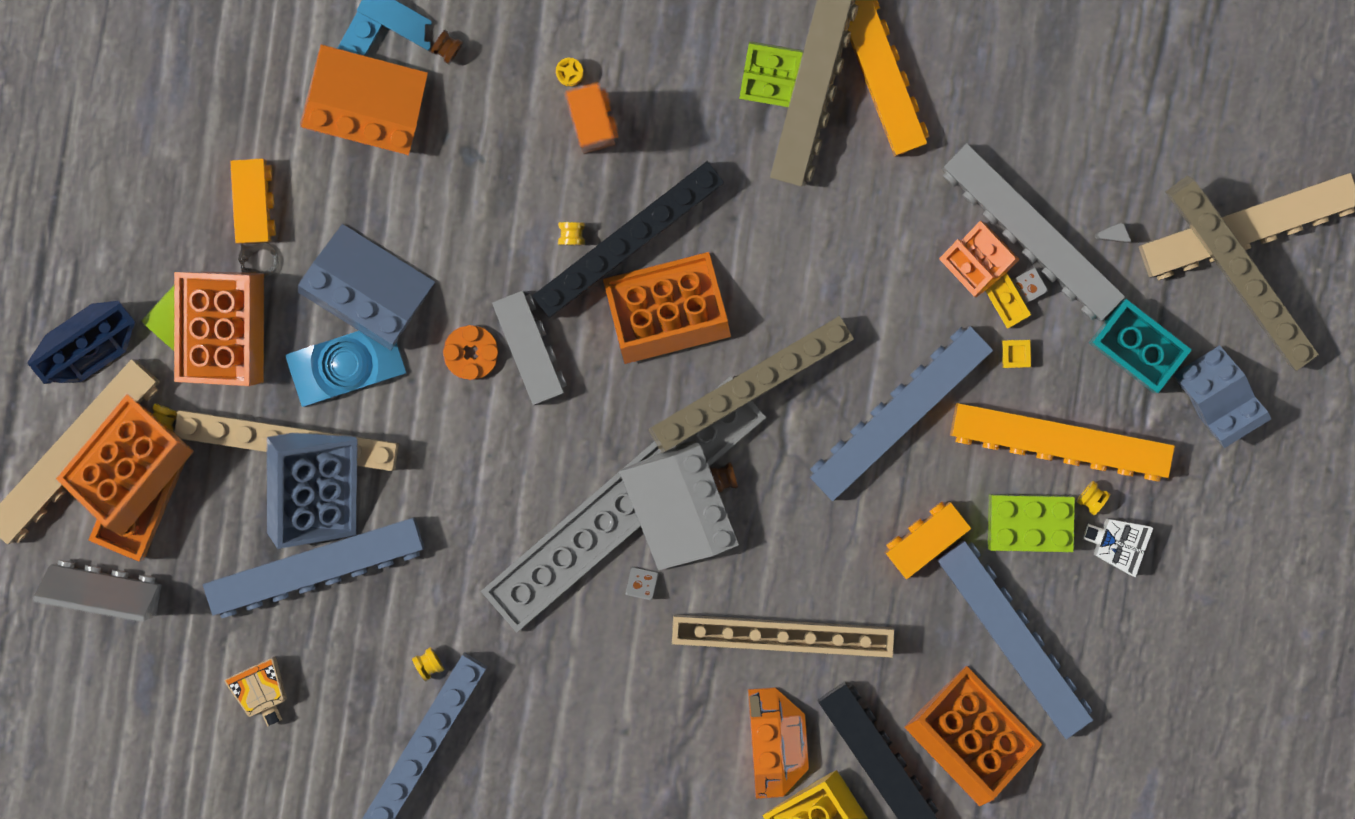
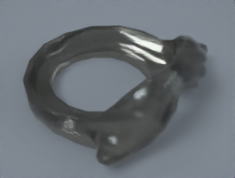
(247, 252)

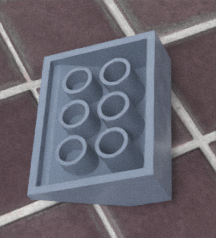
(365, 286)
(310, 488)

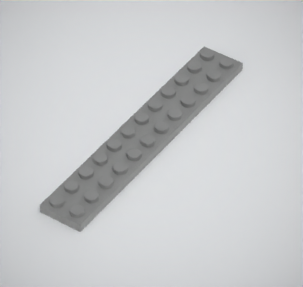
(595, 530)

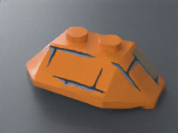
(777, 742)

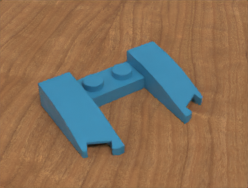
(388, 13)

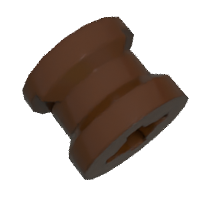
(446, 47)
(724, 477)

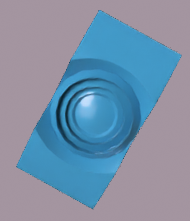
(342, 366)

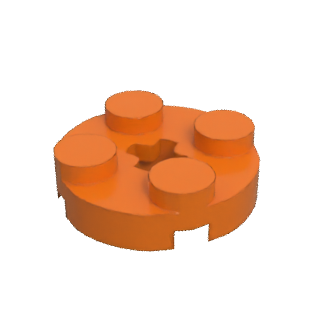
(470, 336)

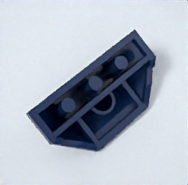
(83, 343)

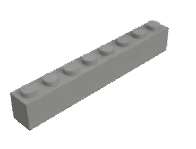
(1032, 232)

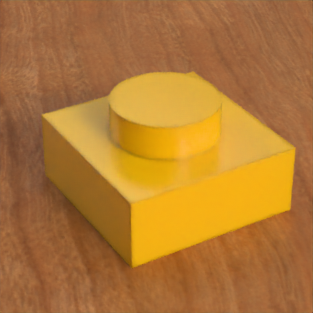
(1016, 354)

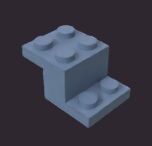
(1222, 396)

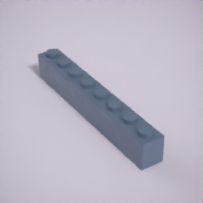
(903, 411)
(314, 566)
(1014, 639)
(426, 739)

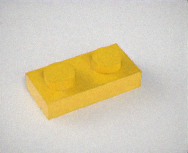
(1007, 301)

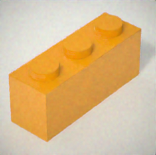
(252, 201)
(926, 539)

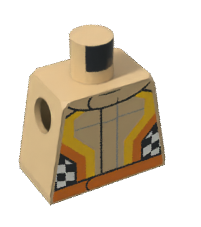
(259, 690)

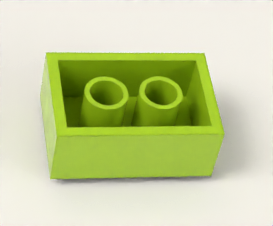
(1031, 523)

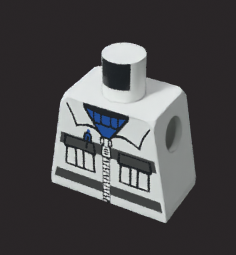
(1120, 543)

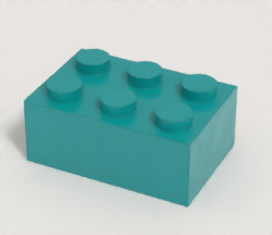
(1140, 346)

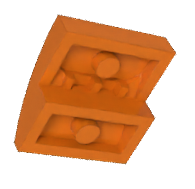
(979, 259)

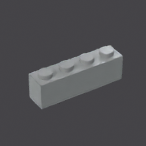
(528, 347)

